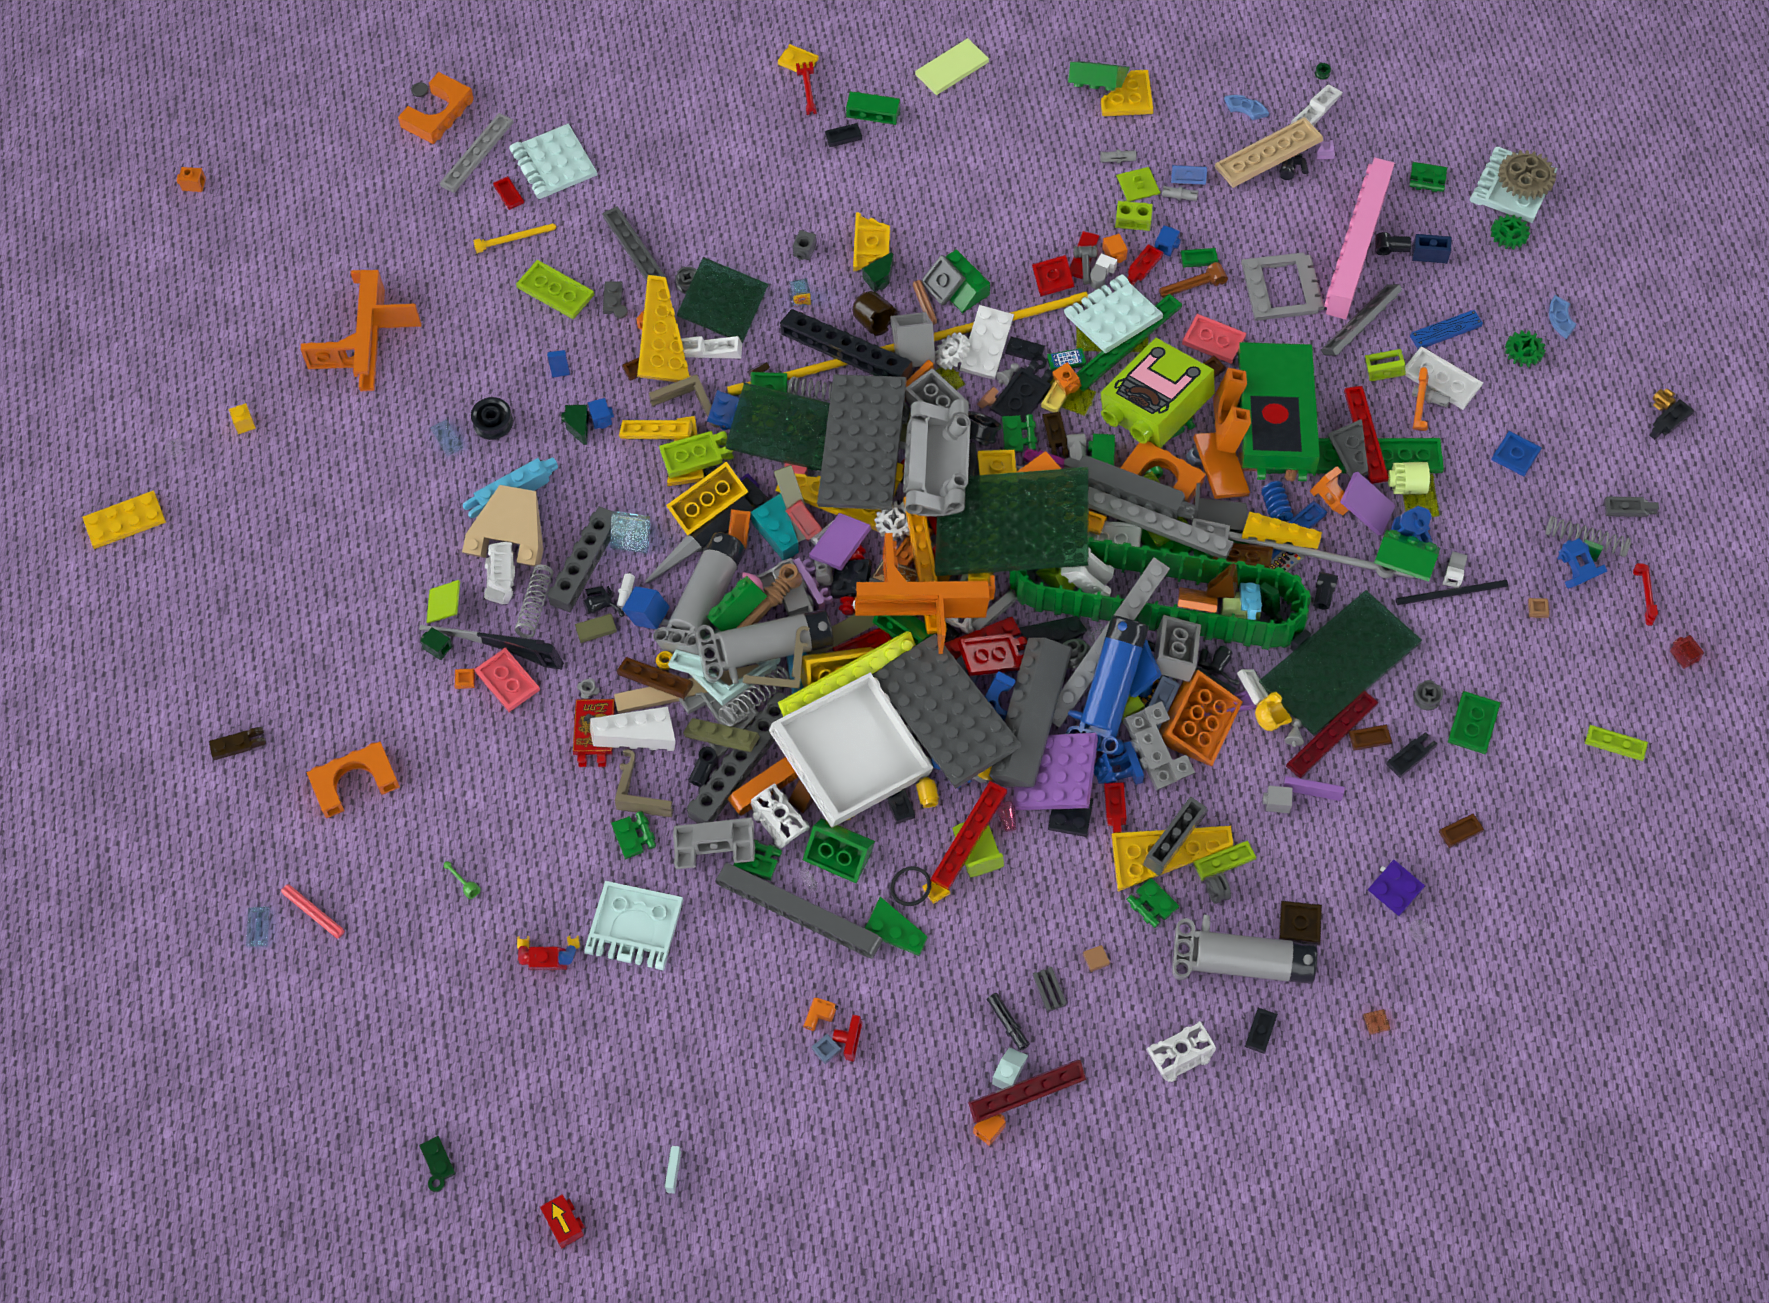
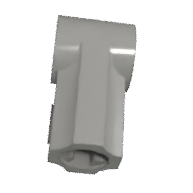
(1076, 445)

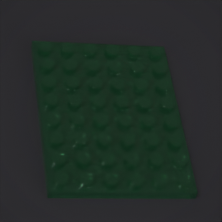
(1017, 523)

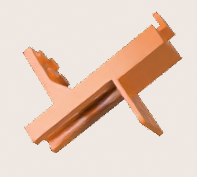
(370, 317)
(940, 598)

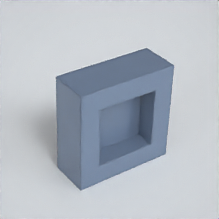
(826, 1049)

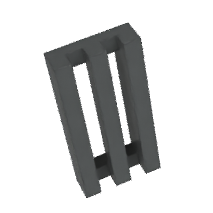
(1043, 973)

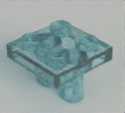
(630, 532)

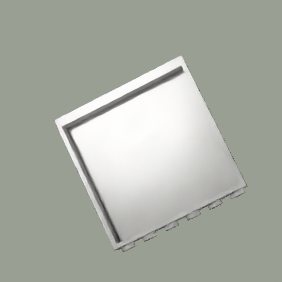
(851, 749)

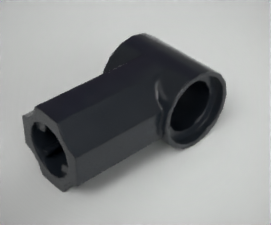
(1386, 243)
(1325, 587)
(702, 767)

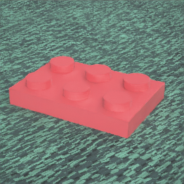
(1214, 338)
(507, 679)

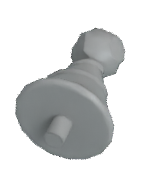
(1006, 375)
(1294, 737)

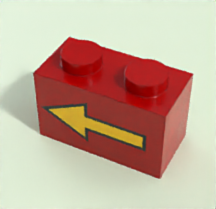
(562, 1221)

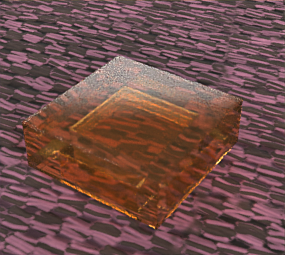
(1376, 1022)

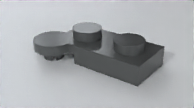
(613, 299)

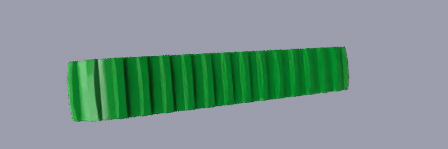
(1182, 567)

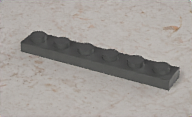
(631, 243)
(1361, 319)

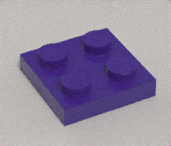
(1396, 887)

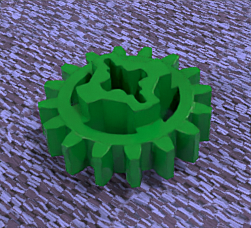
(1510, 231)
(1525, 348)

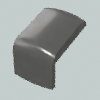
(1221, 511)

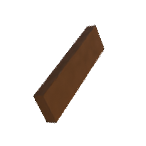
(655, 678)

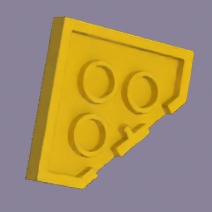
(1132, 98)

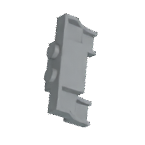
(795, 601)
(1152, 749)
(714, 837)

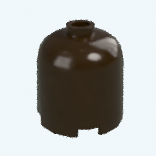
(873, 312)

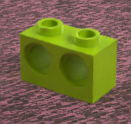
(1133, 215)

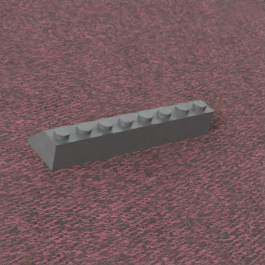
(1032, 710)

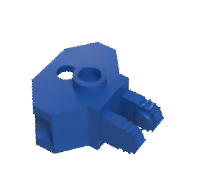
(1414, 523)

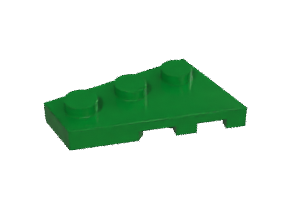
(895, 928)

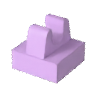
(1325, 150)

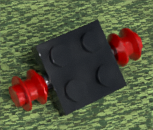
(844, 581)

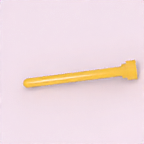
(481, 245)

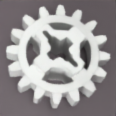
(952, 350)
(893, 520)

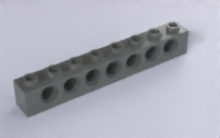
(742, 769)

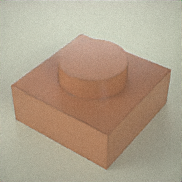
(988, 398)

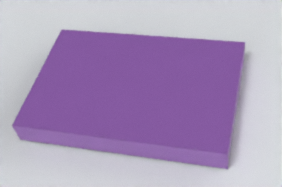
(1367, 503)
(840, 541)

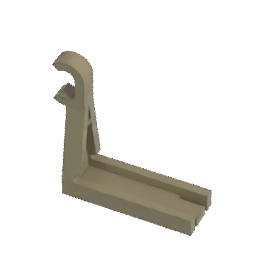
(680, 388)
(796, 669)
(635, 803)

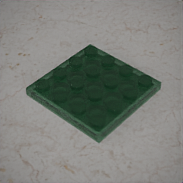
(722, 299)

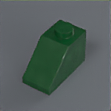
(878, 273)
(576, 421)

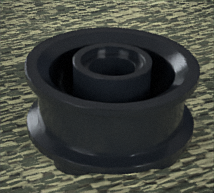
(491, 408)
(983, 428)

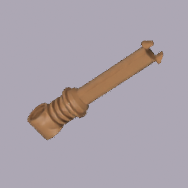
(775, 593)

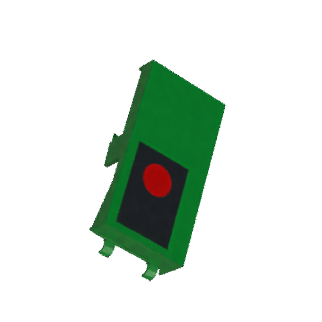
(1280, 407)

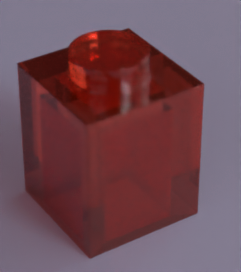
(1686, 651)

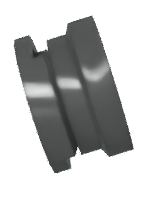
(684, 278)
(1428, 695)
(1218, 888)

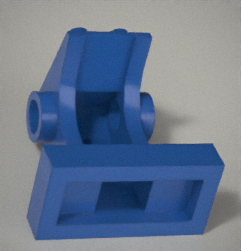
(1580, 574)
(999, 684)
(1128, 763)

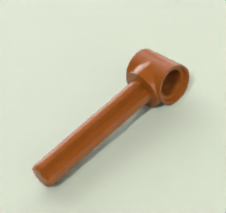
(1214, 274)

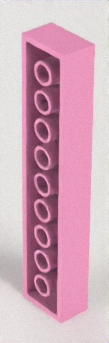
(1358, 238)

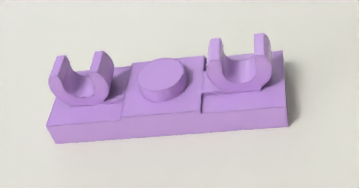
(812, 584)

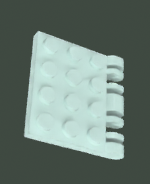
(554, 159)
(1494, 196)
(1113, 315)
(634, 921)

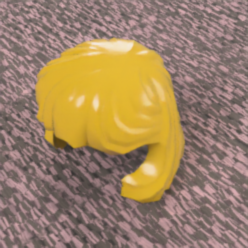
(1271, 713)

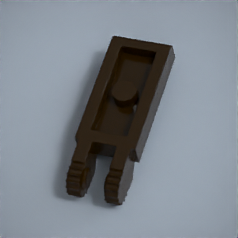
(1055, 433)
(236, 743)

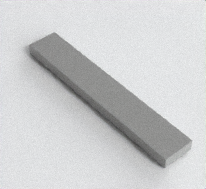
(476, 152)

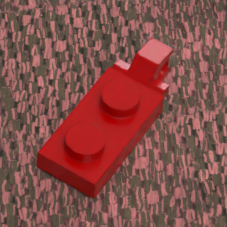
(1144, 264)
(1115, 805)

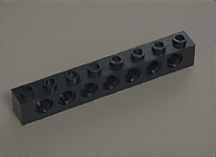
(844, 346)

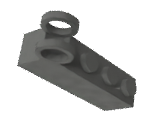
(1175, 835)

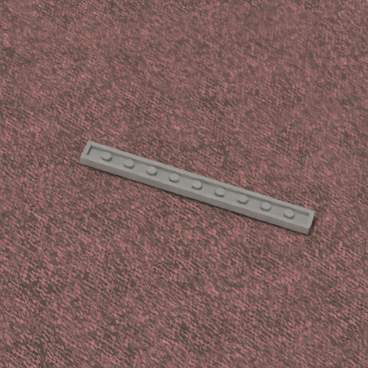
(1159, 524)
(1128, 609)

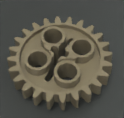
(1527, 174)

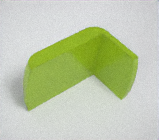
(984, 856)

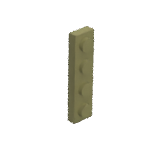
(721, 735)

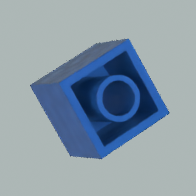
(646, 607)

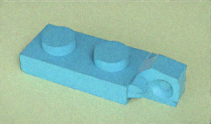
(1250, 599)

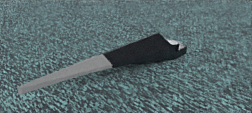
(719, 523)
(527, 648)

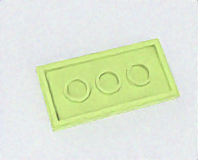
(952, 66)

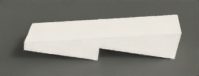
(1319, 105)
(714, 348)

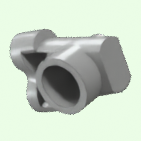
(823, 573)

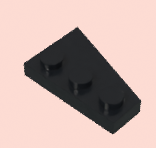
(1056, 630)

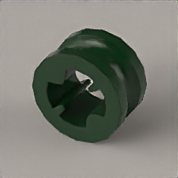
(1322, 66)

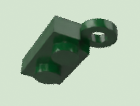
(1271, 602)
(437, 1162)

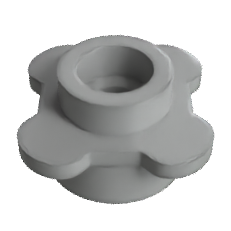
(587, 683)

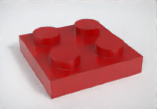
(1053, 275)

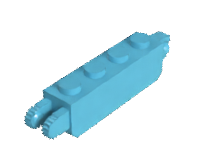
(527, 477)

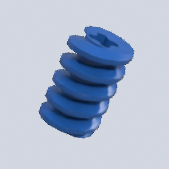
(1276, 501)

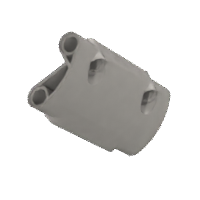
(936, 458)

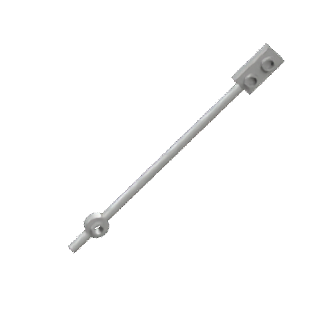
(1223, 531)

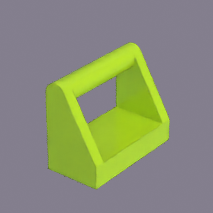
(1388, 369)

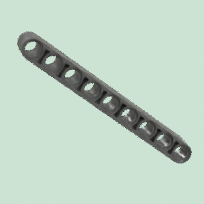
(799, 910)

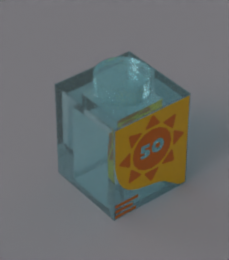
(800, 293)

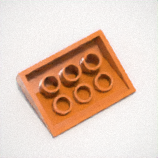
(1188, 728)

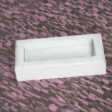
(1251, 683)

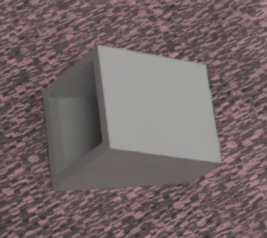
(914, 337)

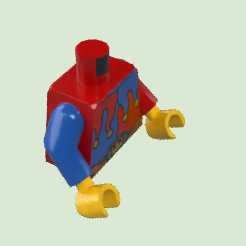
(546, 957)

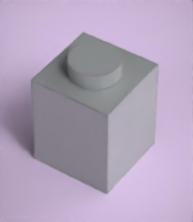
(1278, 799)

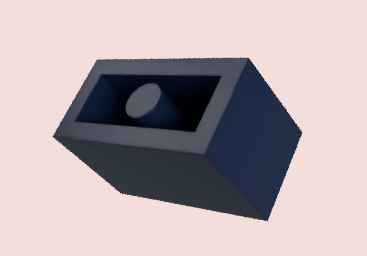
(1431, 248)

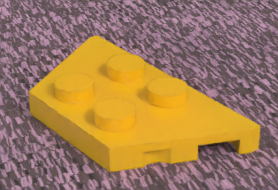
(870, 241)

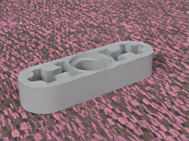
(995, 610)

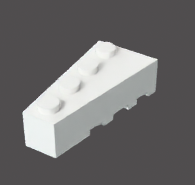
(634, 729)

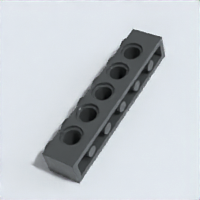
(567, 598)

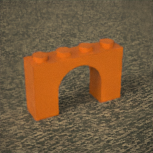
(433, 126)
(1230, 421)
(1149, 455)
(326, 777)

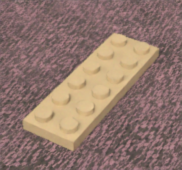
(1268, 152)

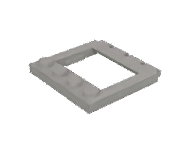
(1258, 292)

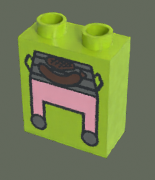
(1157, 393)

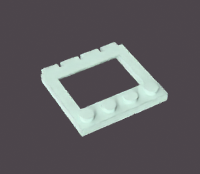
(723, 692)

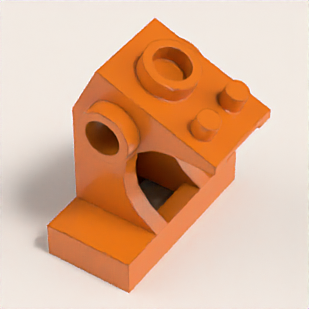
(1330, 491)

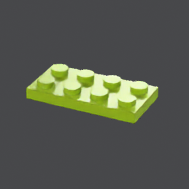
(555, 289)

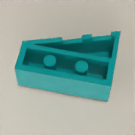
(776, 527)

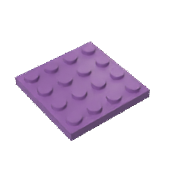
(1063, 775)

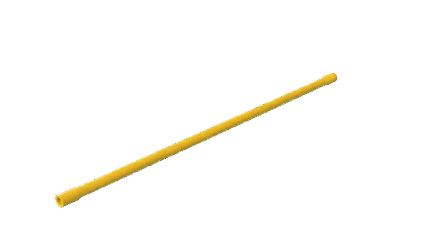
(963, 329)

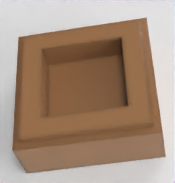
(1538, 607)
(1096, 958)

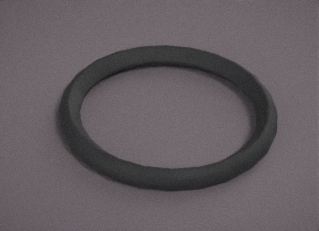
(901, 872)

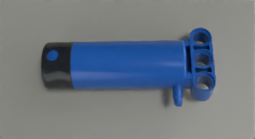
(1112, 683)

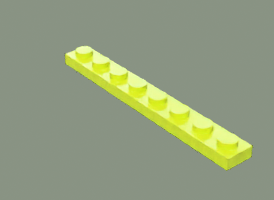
(869, 662)

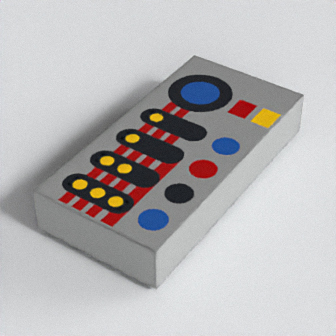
(1286, 560)

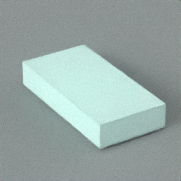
(686, 662)
(673, 1167)

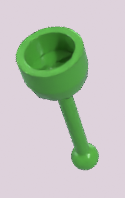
(470, 888)

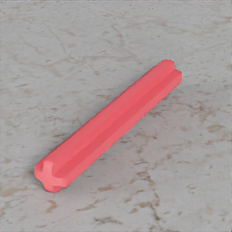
(314, 912)

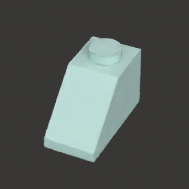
(1009, 1068)

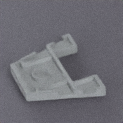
(700, 699)

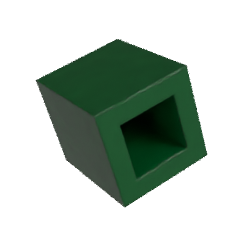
(436, 643)

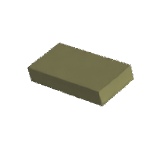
(595, 628)

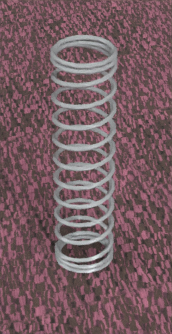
(796, 386)
(1624, 549)
(529, 588)
(730, 714)

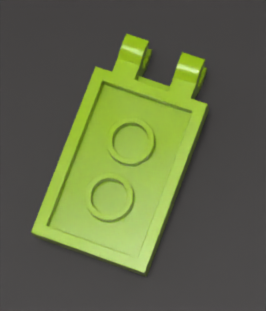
(695, 453)

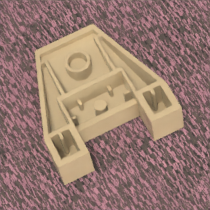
(508, 517)

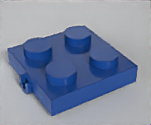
(723, 410)

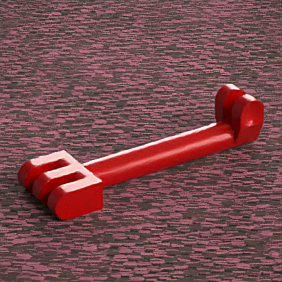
(807, 85)
(1651, 613)

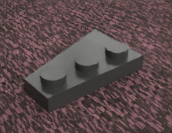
(1350, 448)

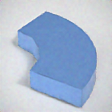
(1252, 108)
(1560, 318)

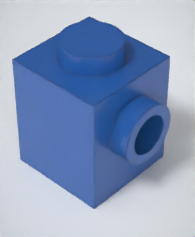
(1168, 240)
(600, 413)

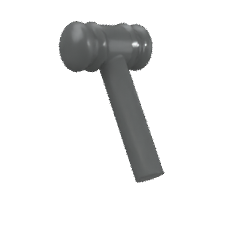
(1085, 252)

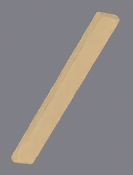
(652, 697)

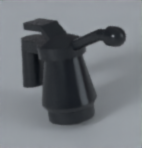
(1288, 170)
(596, 603)
(1221, 658)

